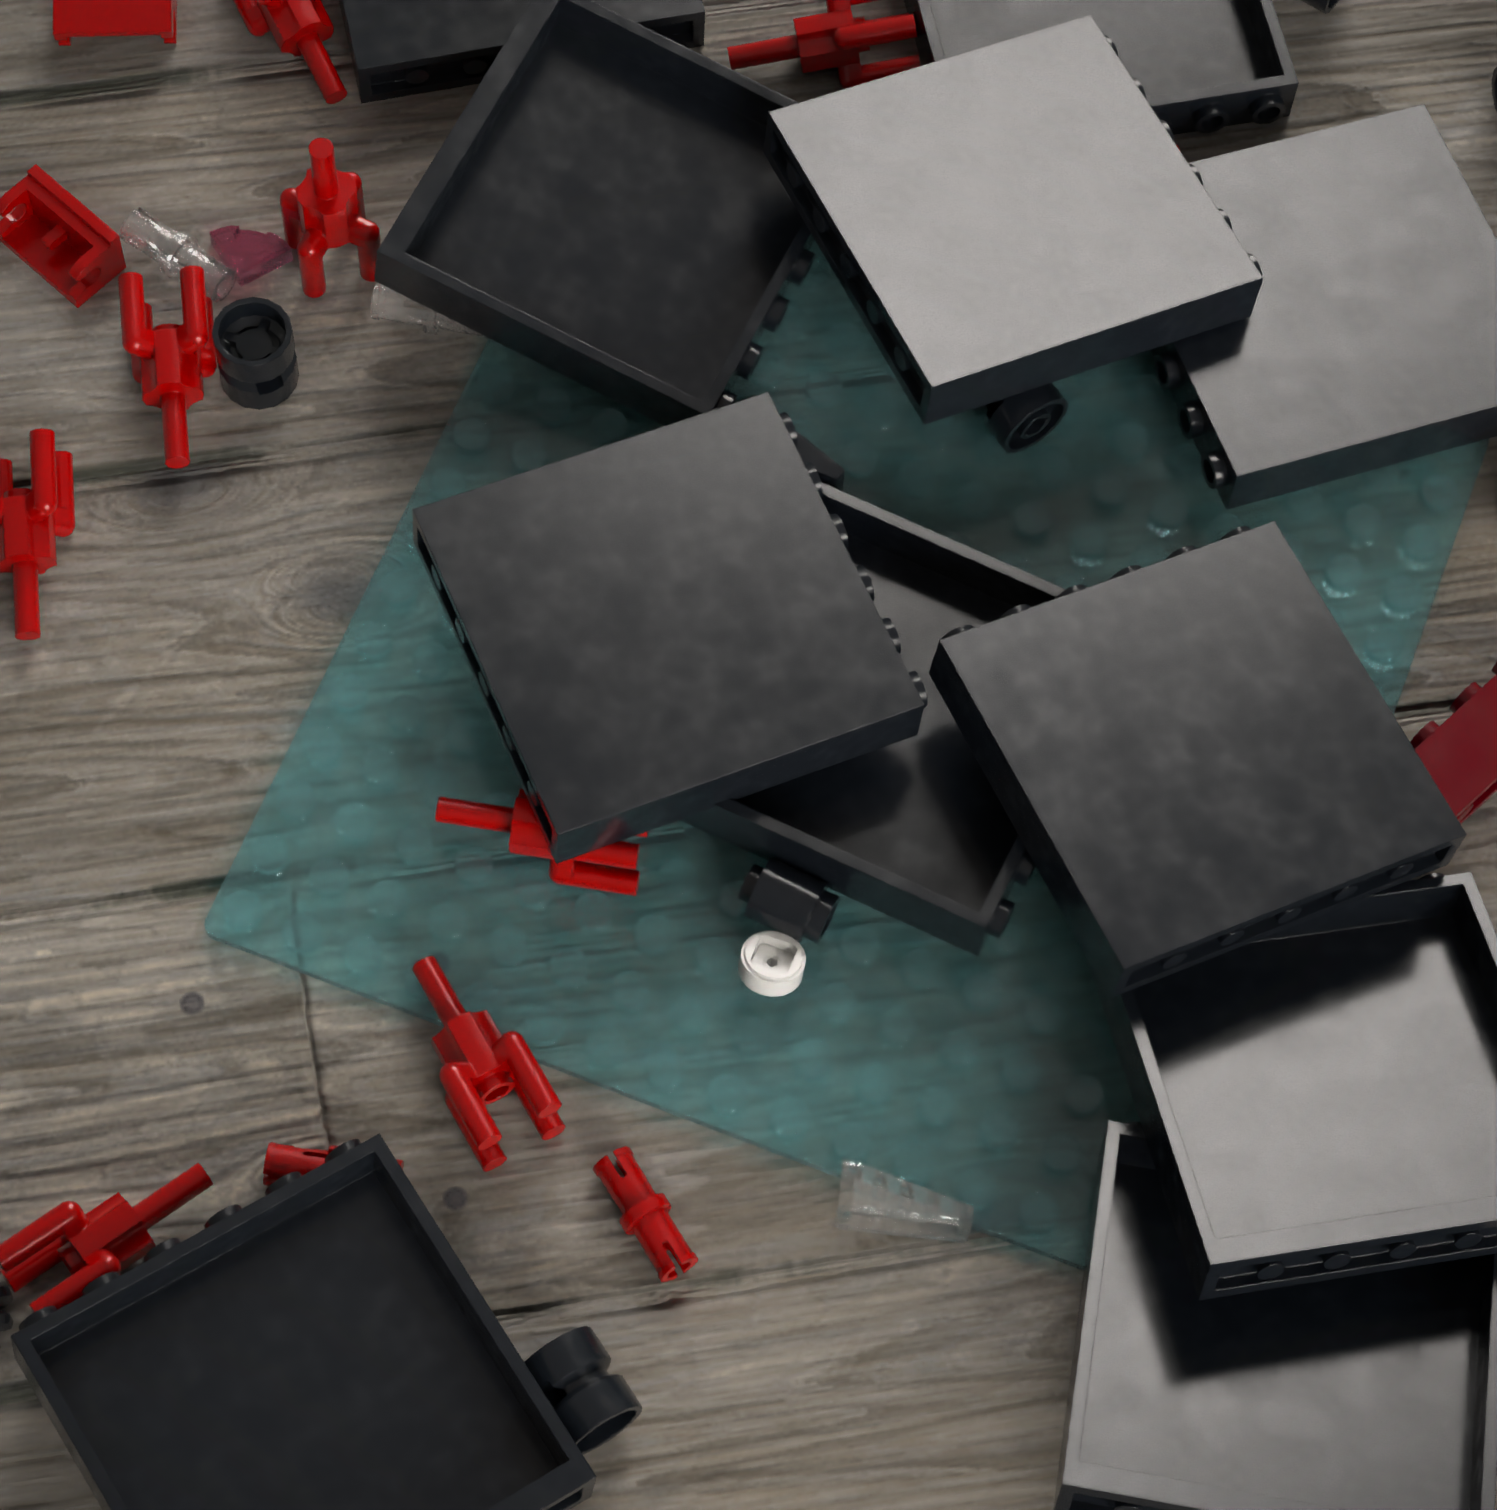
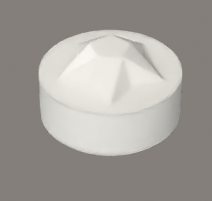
(771, 963)

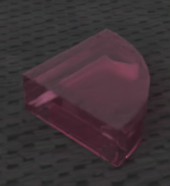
(250, 251)

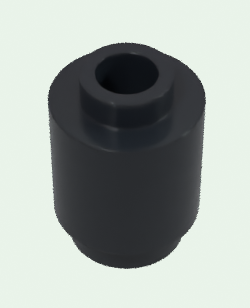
(788, 901)

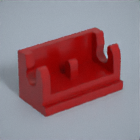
(114, 18)
(59, 237)

